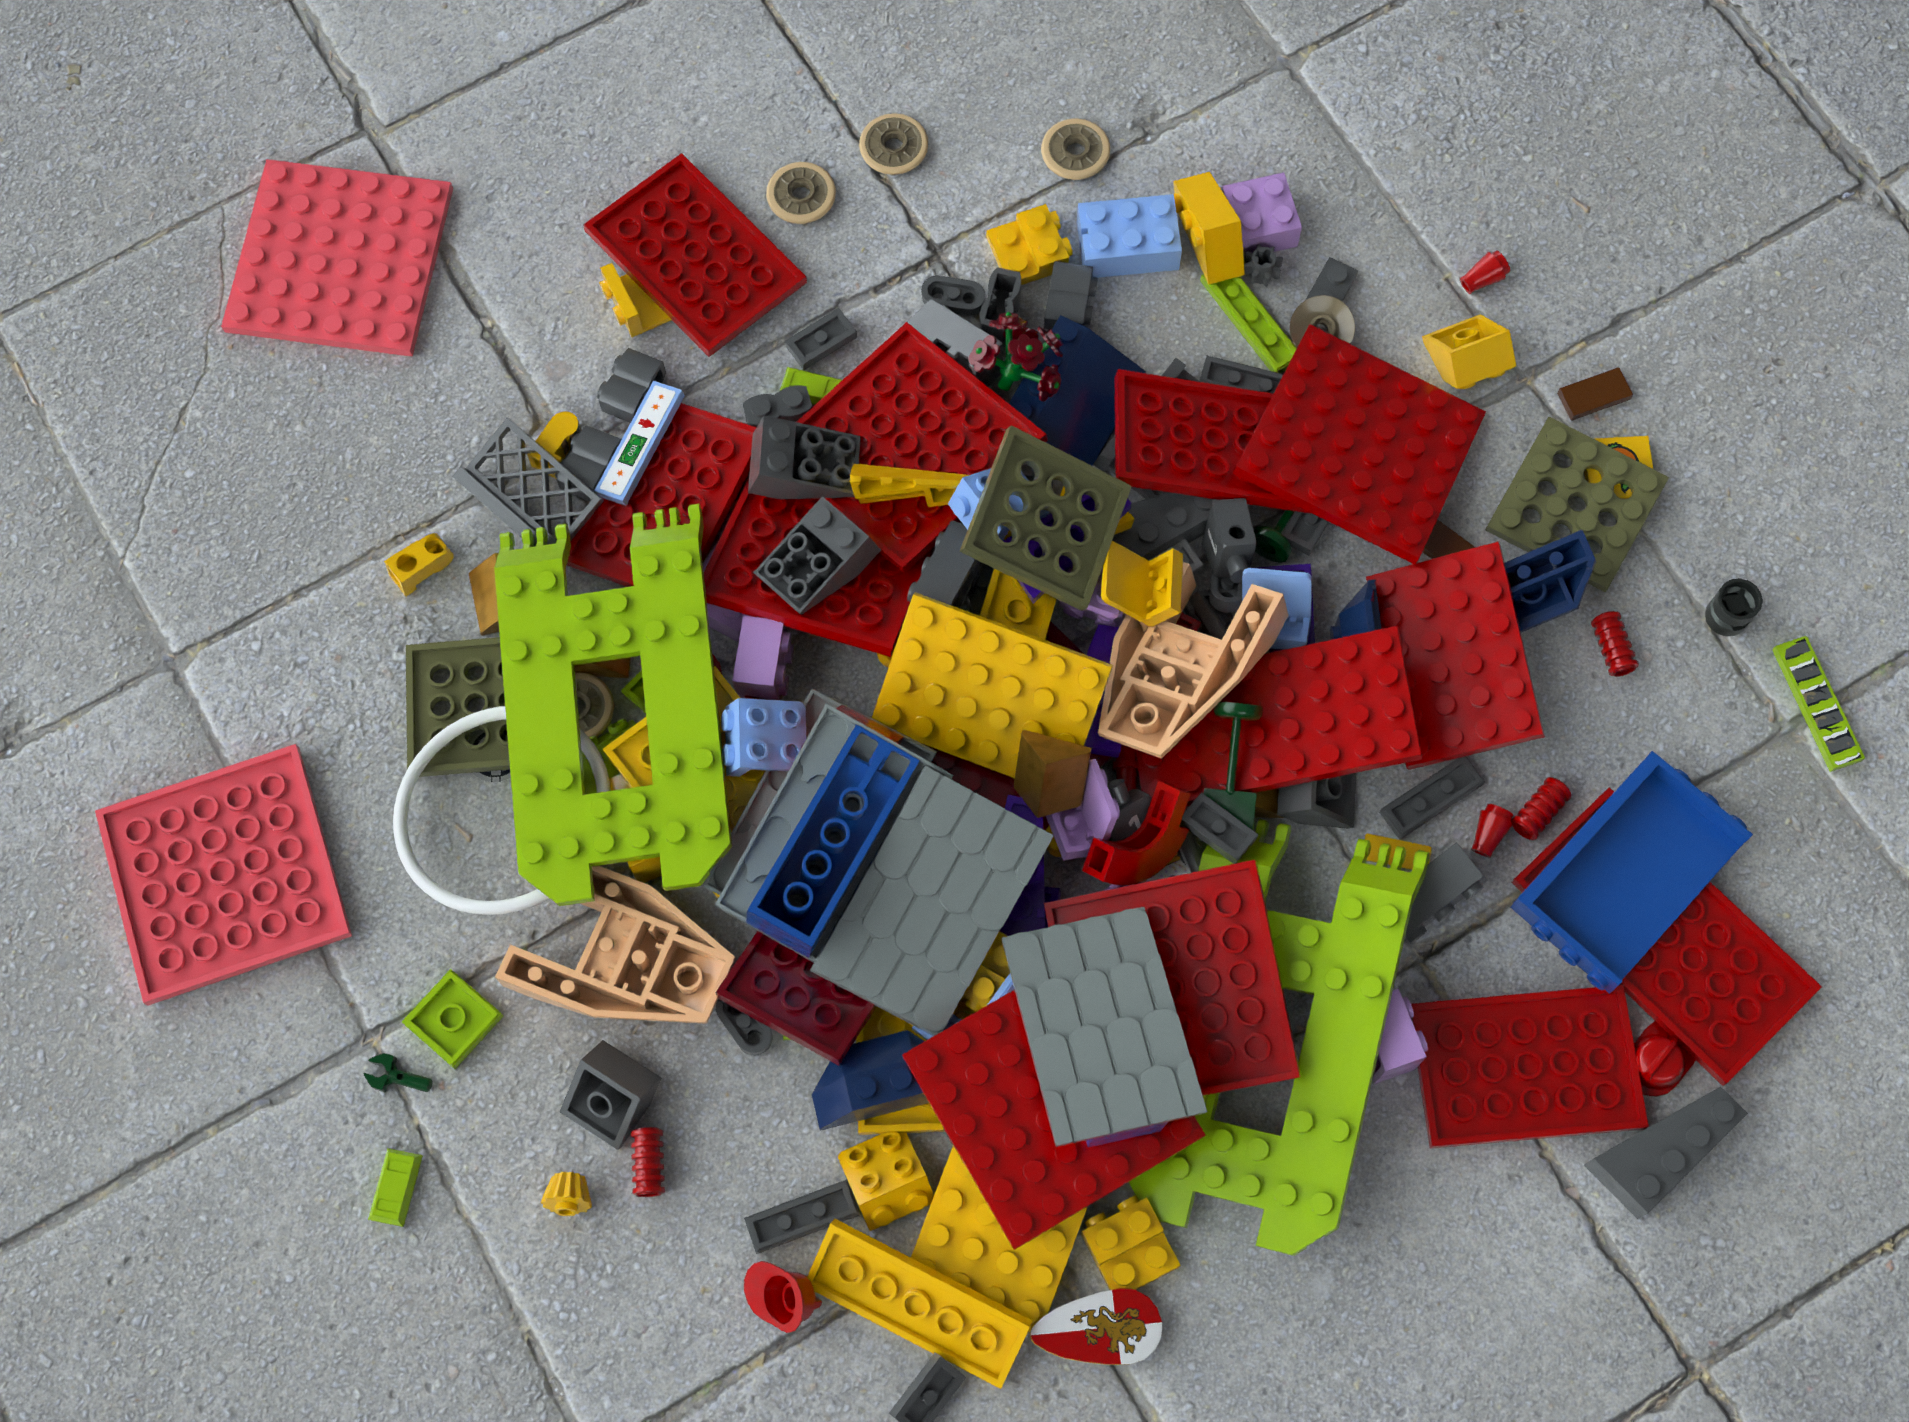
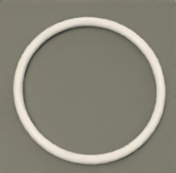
(401, 813)

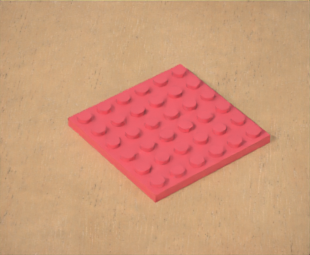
(338, 257)
(222, 874)

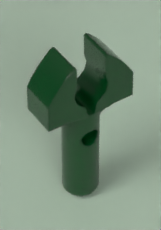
(395, 1075)

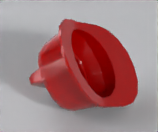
(1660, 1061)
(780, 1295)

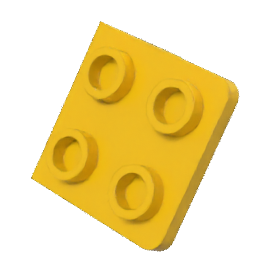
(631, 303)
(1143, 587)
(886, 1178)

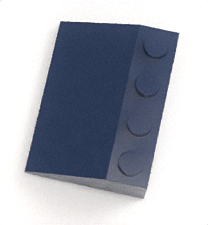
(1083, 409)

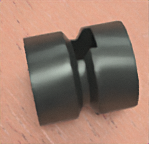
(1733, 607)

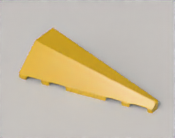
(889, 483)

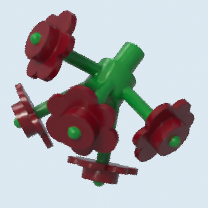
(1022, 354)

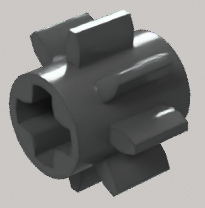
(1271, 265)

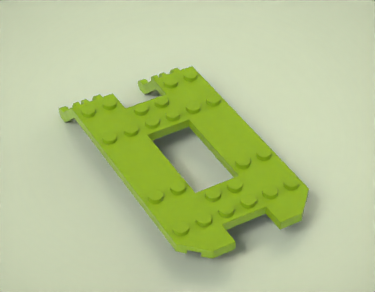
(541, 640)
(1352, 974)

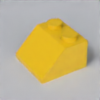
(1471, 351)

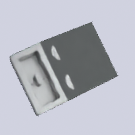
(801, 460)
(817, 557)

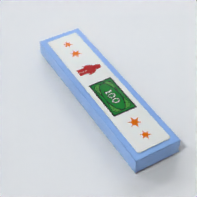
(639, 443)

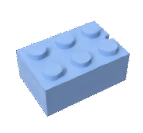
(1129, 235)

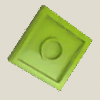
(452, 1019)

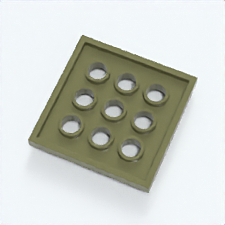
(1570, 482)
(1014, 557)
(424, 694)

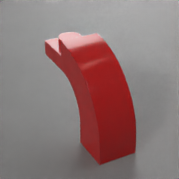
(1146, 849)

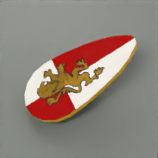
(1101, 1328)

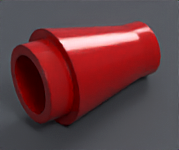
(1485, 272)
(1491, 828)

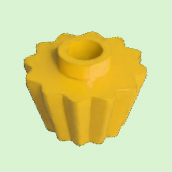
(567, 1194)

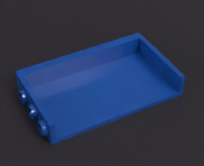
(1630, 871)

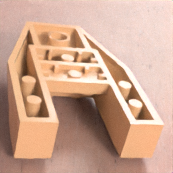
(1174, 676)
(638, 962)

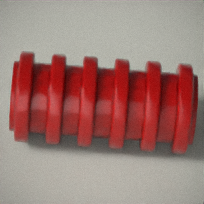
(1614, 643)
(1541, 808)
(647, 1162)

